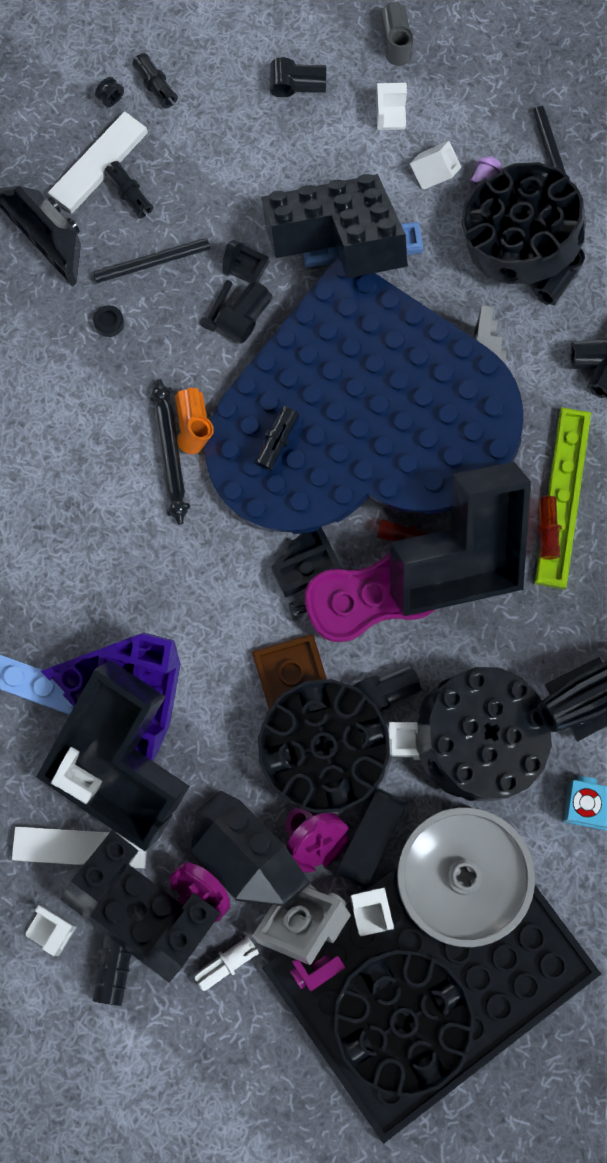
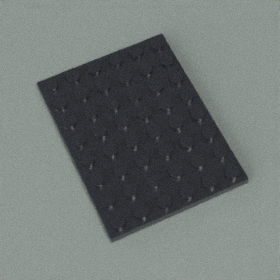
(507, 981)

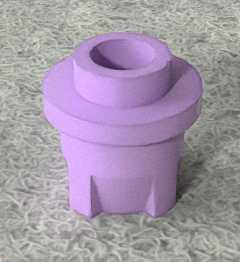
(486, 168)

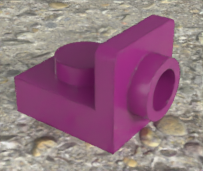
(324, 970)

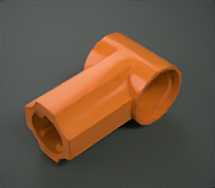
(193, 422)

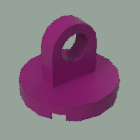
(316, 840)
(193, 878)

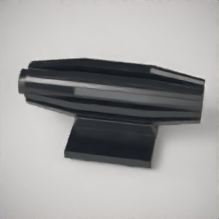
(577, 701)

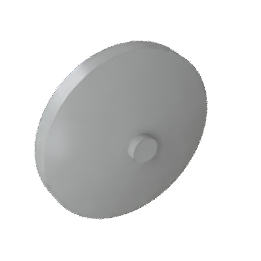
(466, 877)

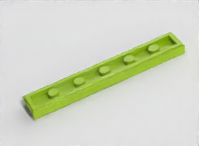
(565, 485)

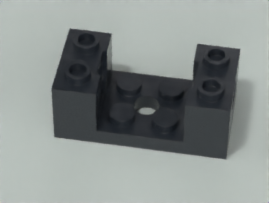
(111, 885)

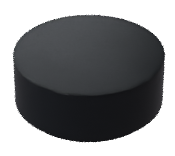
(108, 321)

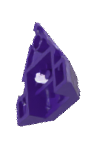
(144, 656)

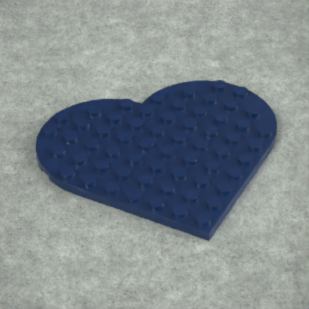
(383, 403)

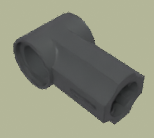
(397, 33)

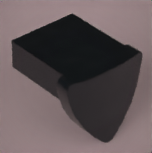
(244, 262)

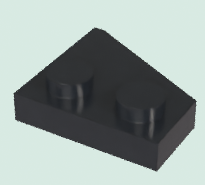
(304, 561)

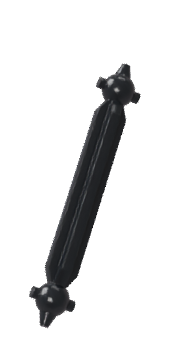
(169, 452)

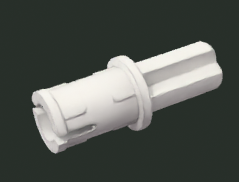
(225, 963)

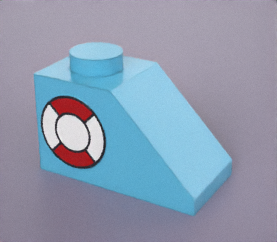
(586, 803)

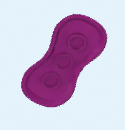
(351, 601)

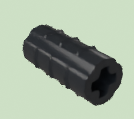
(111, 973)

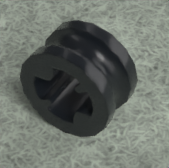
(109, 91)

